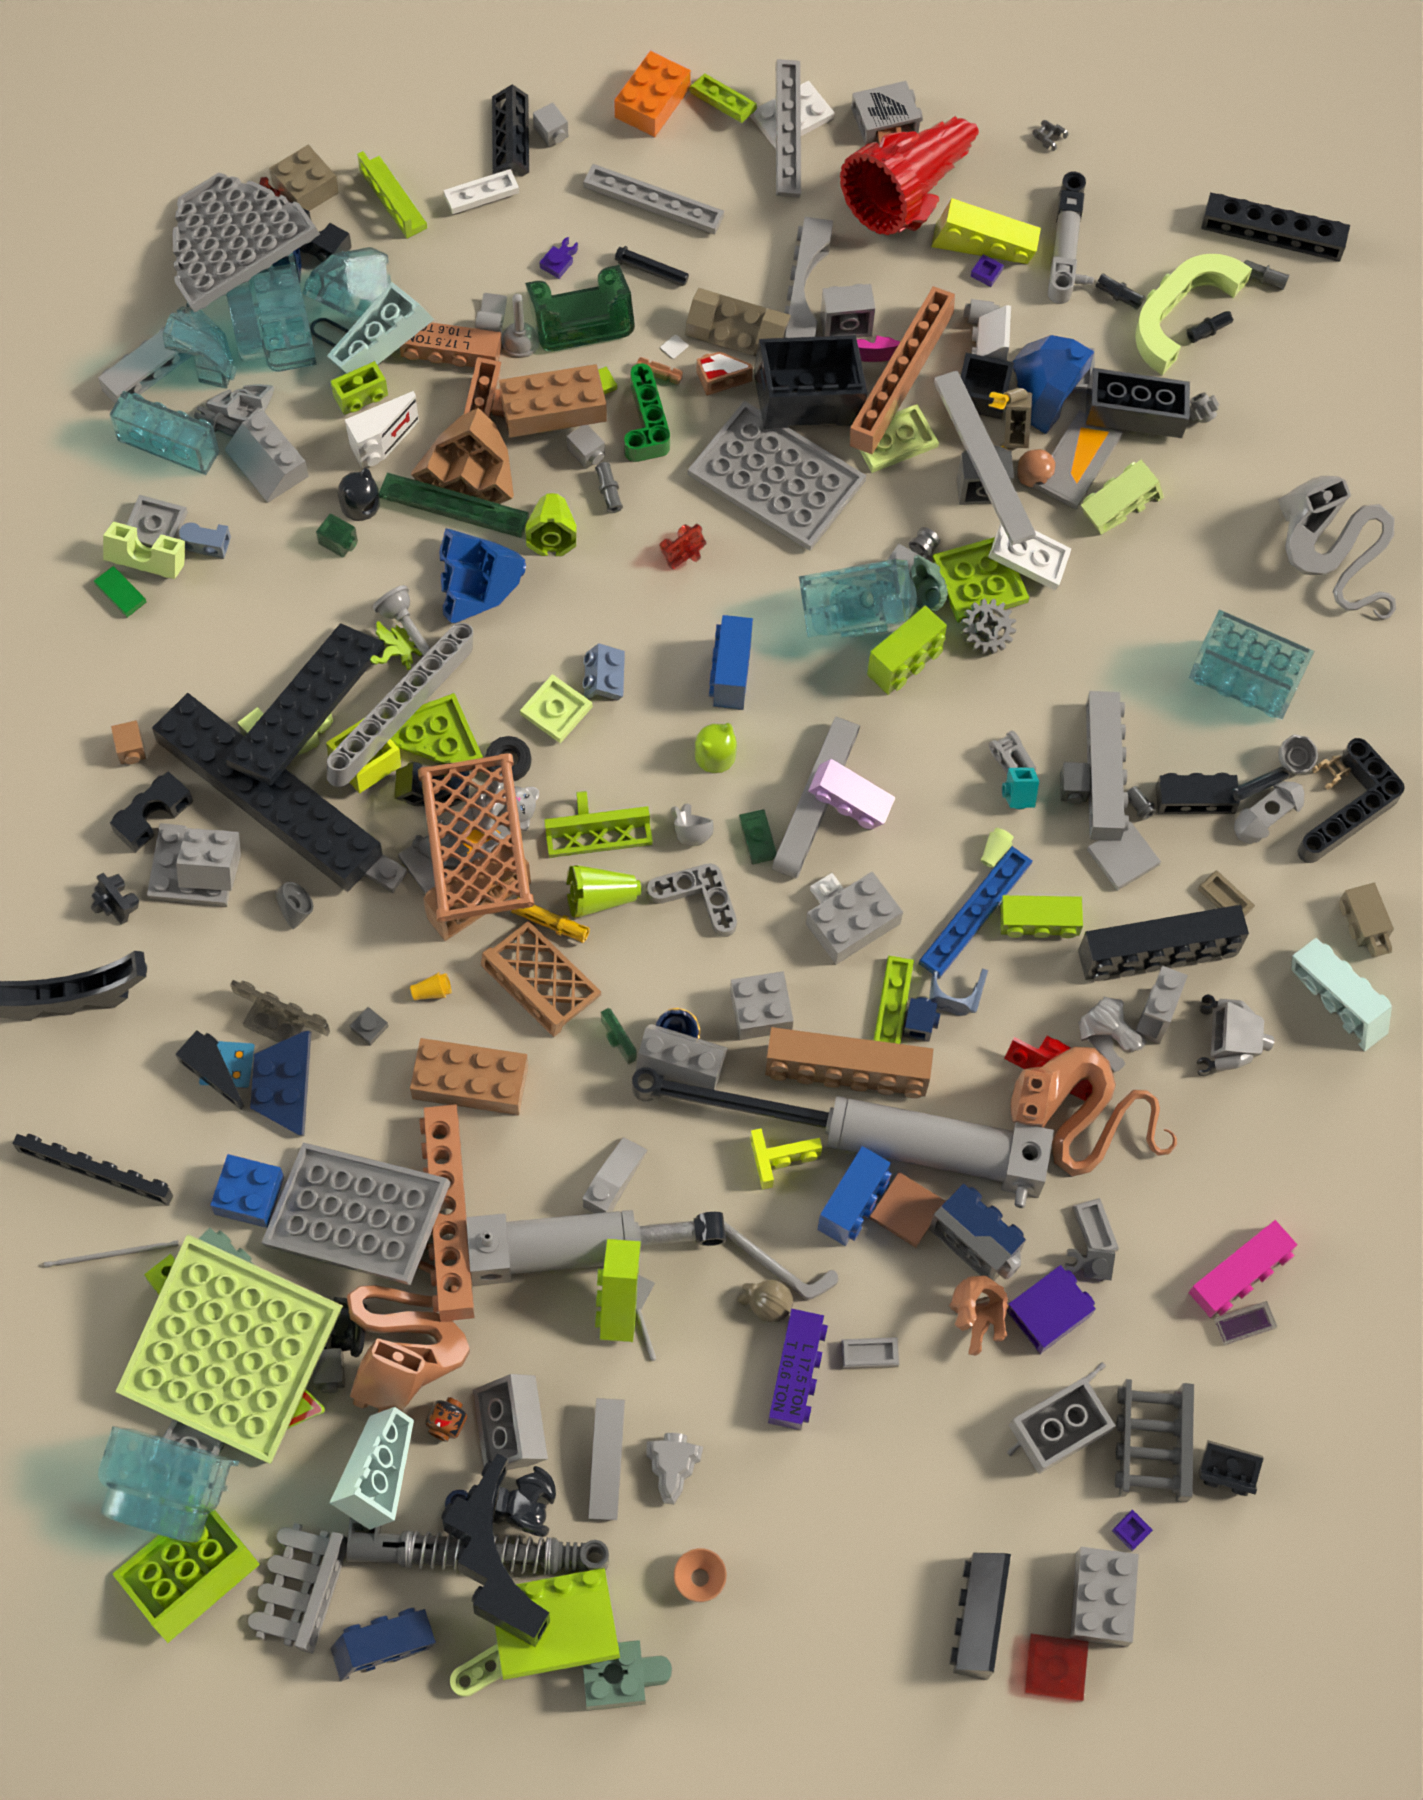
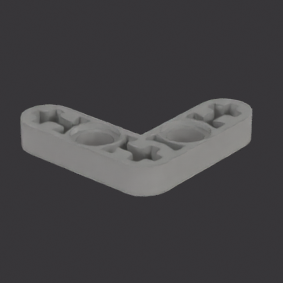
(699, 885)

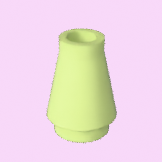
(997, 845)

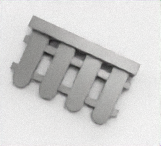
(313, 1605)

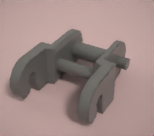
(1052, 129)

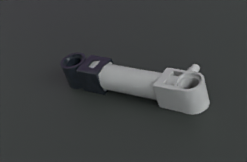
(1066, 240)

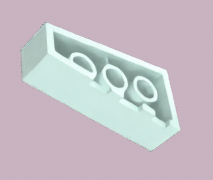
(380, 330)
(1343, 992)
(375, 1470)

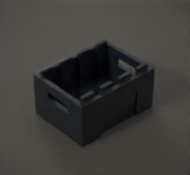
(805, 367)

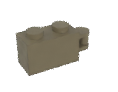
(1367, 918)

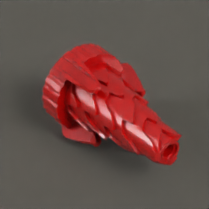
(891, 179)

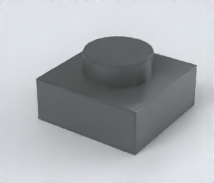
(369, 1026)

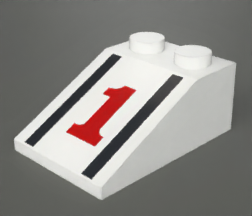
(381, 429)

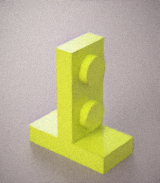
(781, 1155)

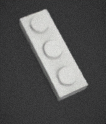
(481, 191)

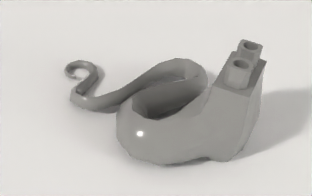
(1309, 512)

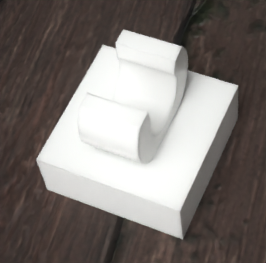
(826, 888)

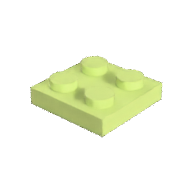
(556, 708)

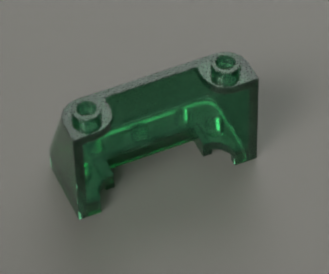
(582, 314)

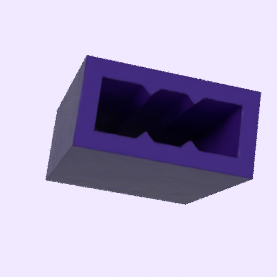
(1051, 1308)

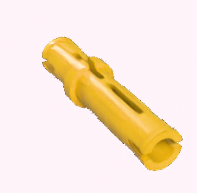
(555, 922)

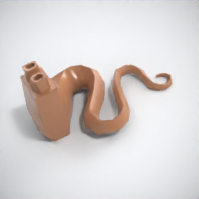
(1043, 1089)
(397, 1371)

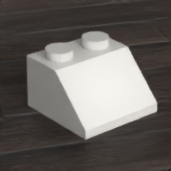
(993, 334)

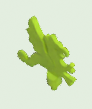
(398, 646)

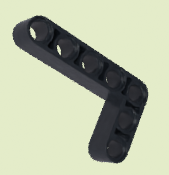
(1357, 809)

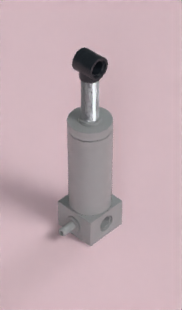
(569, 1241)

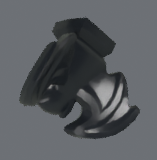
(346, 1332)
(521, 1505)

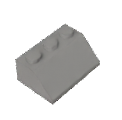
(266, 456)
(681, 1057)
(510, 1421)

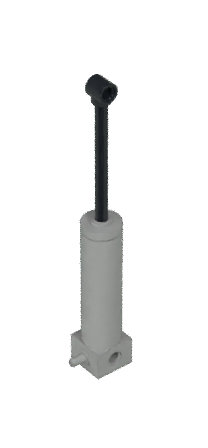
(897, 1134)

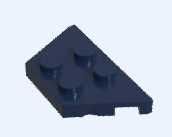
(282, 1082)

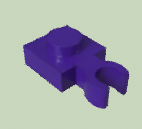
(559, 260)

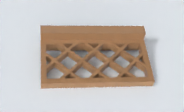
(521, 988)

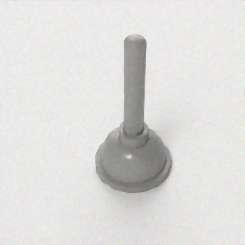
(519, 338)
(395, 605)

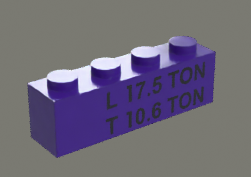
(796, 1369)

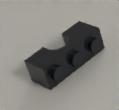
(329, 242)
(164, 794)

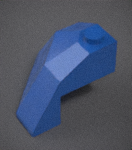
(1050, 372)
(476, 574)

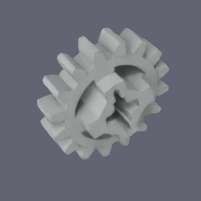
(990, 637)

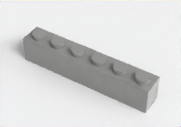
(1106, 765)

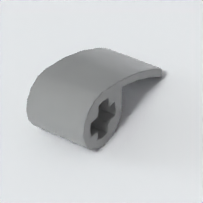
(492, 312)

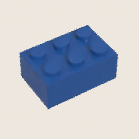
(731, 662)
(855, 1197)

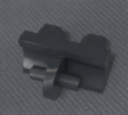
(110, 900)

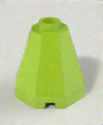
(551, 527)

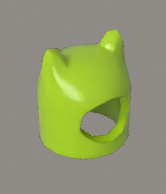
(716, 748)

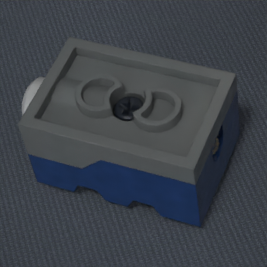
(978, 1234)

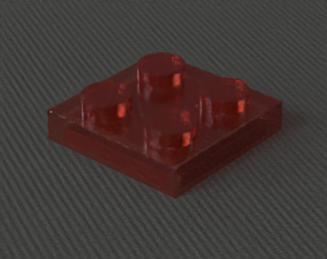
(1056, 1667)

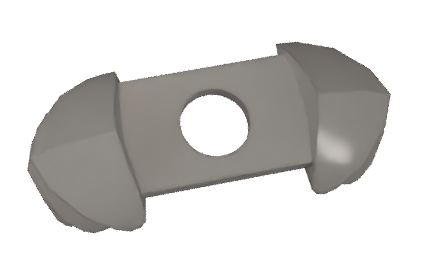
(1254, 822)

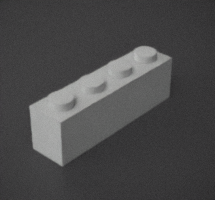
(141, 368)

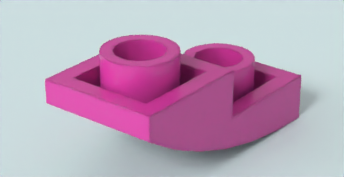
(879, 351)

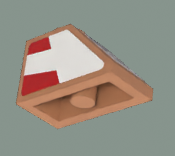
(722, 372)

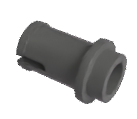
(1143, 807)

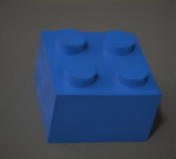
(247, 1191)

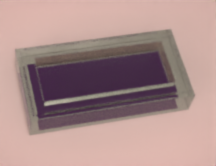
(1245, 1323)

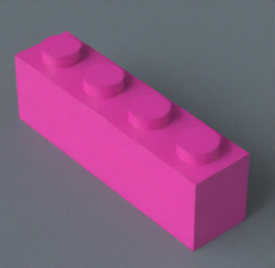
(1243, 1269)

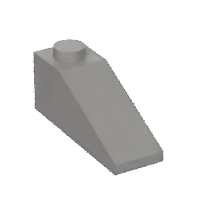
(613, 1177)

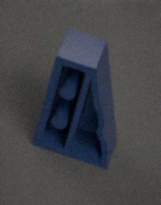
(382, 1642)

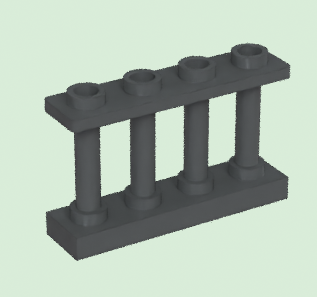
(1181, 1427)

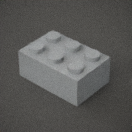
(854, 917)
(1061, 1425)
(1104, 1596)

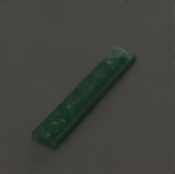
(454, 505)

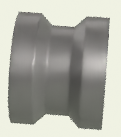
(924, 542)

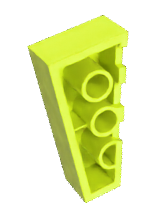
(981, 232)

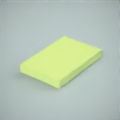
(904, 438)

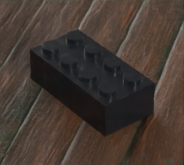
(1138, 403)

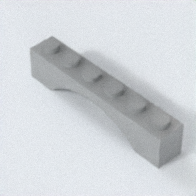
(814, 246)

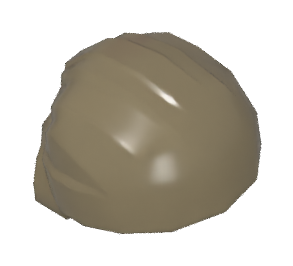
(768, 1300)

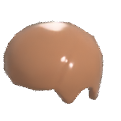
(1035, 467)

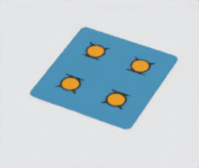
(238, 1060)

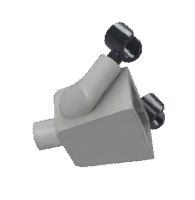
(1235, 1034)

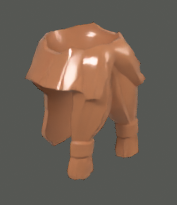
(980, 1312)

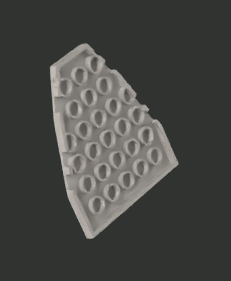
(231, 234)

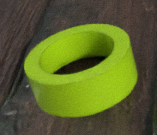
(582, 802)

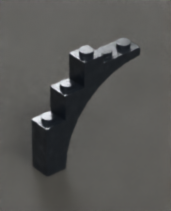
(67, 994)
(500, 1598)

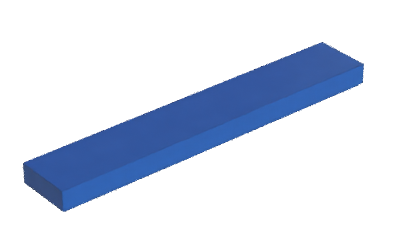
(975, 912)

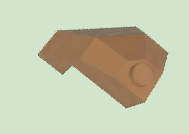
(469, 460)

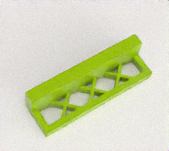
(391, 195)
(595, 823)

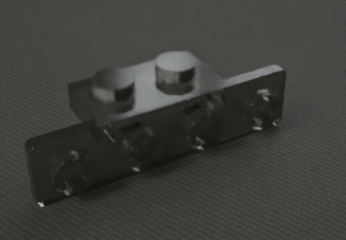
(275, 1018)

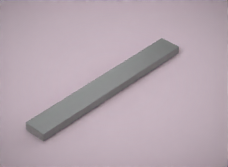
(984, 458)

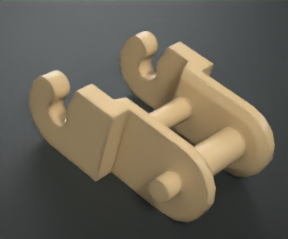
(1327, 764)

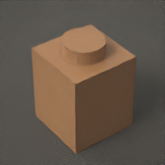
(128, 742)

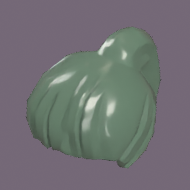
(928, 583)

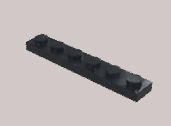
(83, 1164)

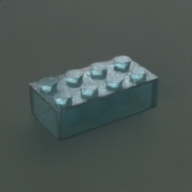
(164, 432)

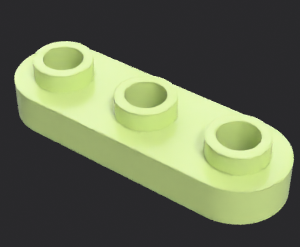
(477, 1673)

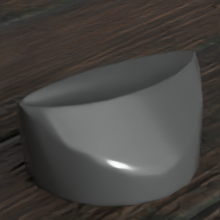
(294, 903)

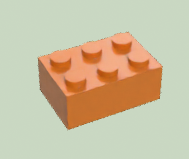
(652, 93)

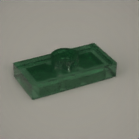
(758, 836)
(617, 1036)

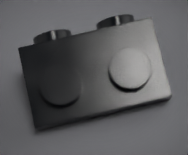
(1230, 1468)

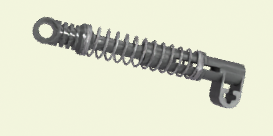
(442, 1550)

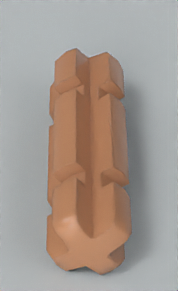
(663, 371)

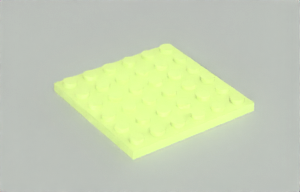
(229, 1349)

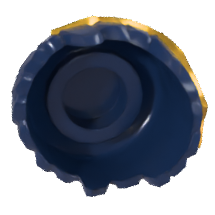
(679, 1021)

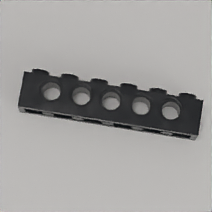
(1275, 226)

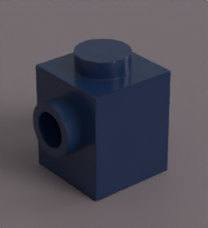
(921, 1019)

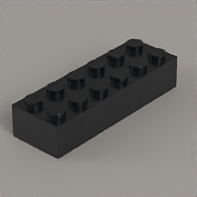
(1163, 942)

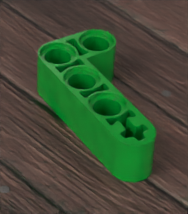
(647, 410)

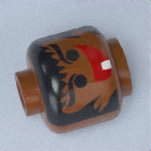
(446, 1419)

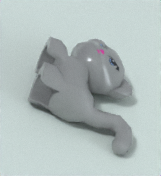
(525, 803)

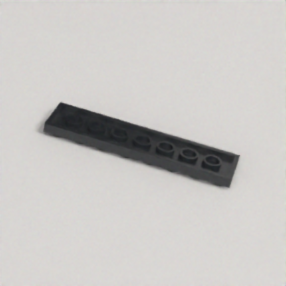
(304, 704)

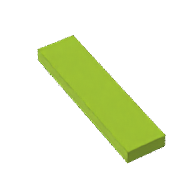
(893, 999)

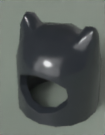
(356, 492)

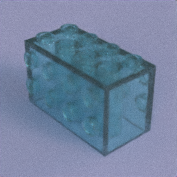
(1250, 664)

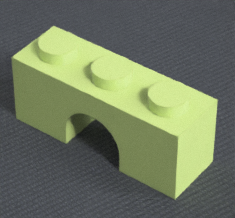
(125, 549)

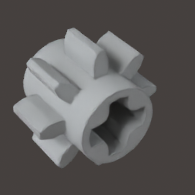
(1203, 407)

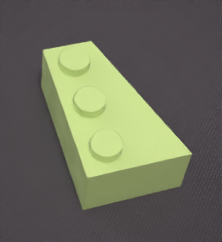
(1122, 496)

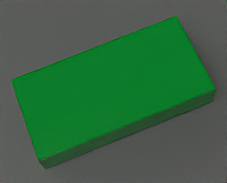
(120, 591)

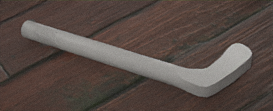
(806, 1291)

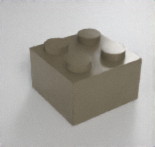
(304, 178)

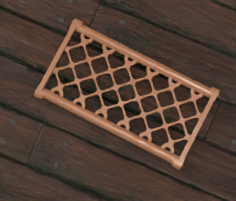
(425, 775)

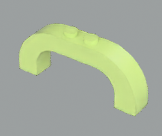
(1200, 270)

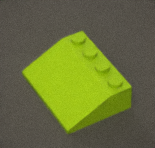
(182, 1579)
(578, 1630)

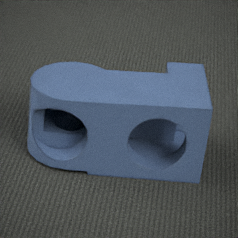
(205, 540)

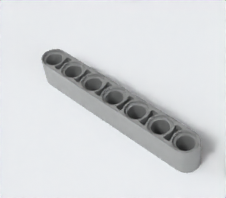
(809, 810)

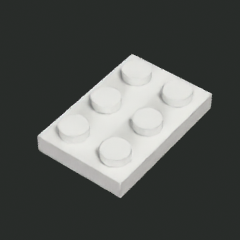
(813, 113)
(1036, 558)

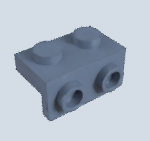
(604, 672)

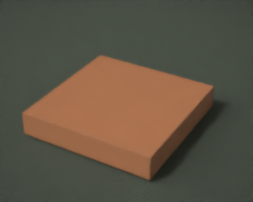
(907, 1209)

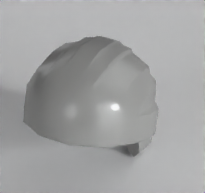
(690, 828)

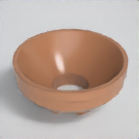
(700, 1560)

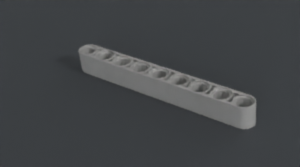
(399, 705)

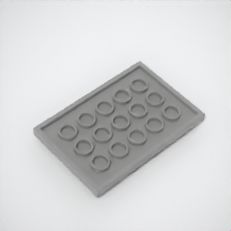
(777, 476)
(356, 1213)

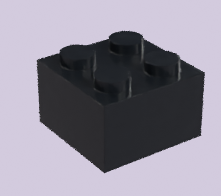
(986, 375)

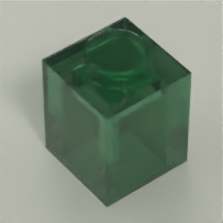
(337, 535)

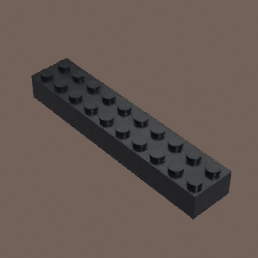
(285, 808)

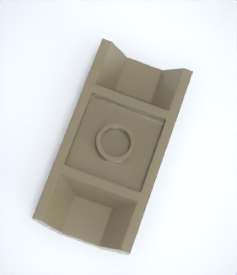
(733, 322)

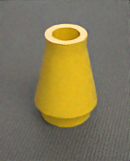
(432, 987)

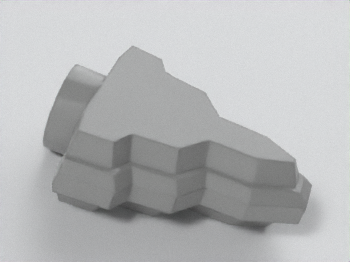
(673, 1463)

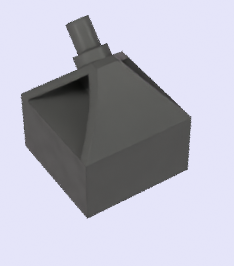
(968, 482)

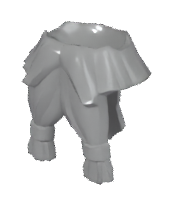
(1105, 1022)

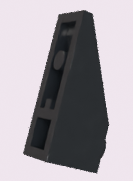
(205, 1060)

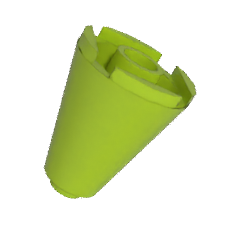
(599, 890)

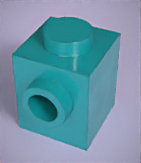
(1021, 788)

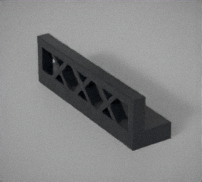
(515, 128)

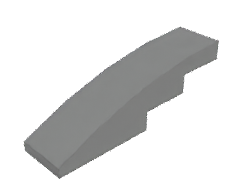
(606, 1459)

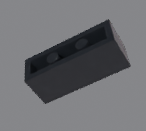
(1196, 794)

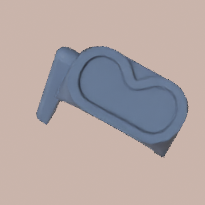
(955, 1005)

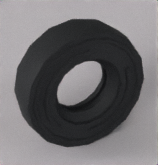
(516, 745)

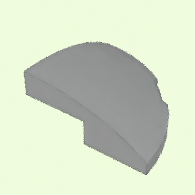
(242, 402)

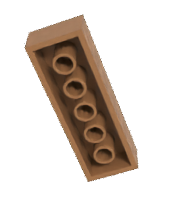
(849, 1062)

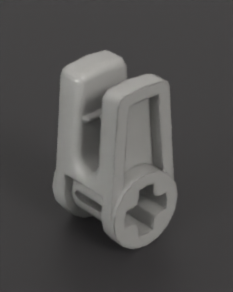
(1010, 747)

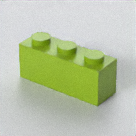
(1041, 916)

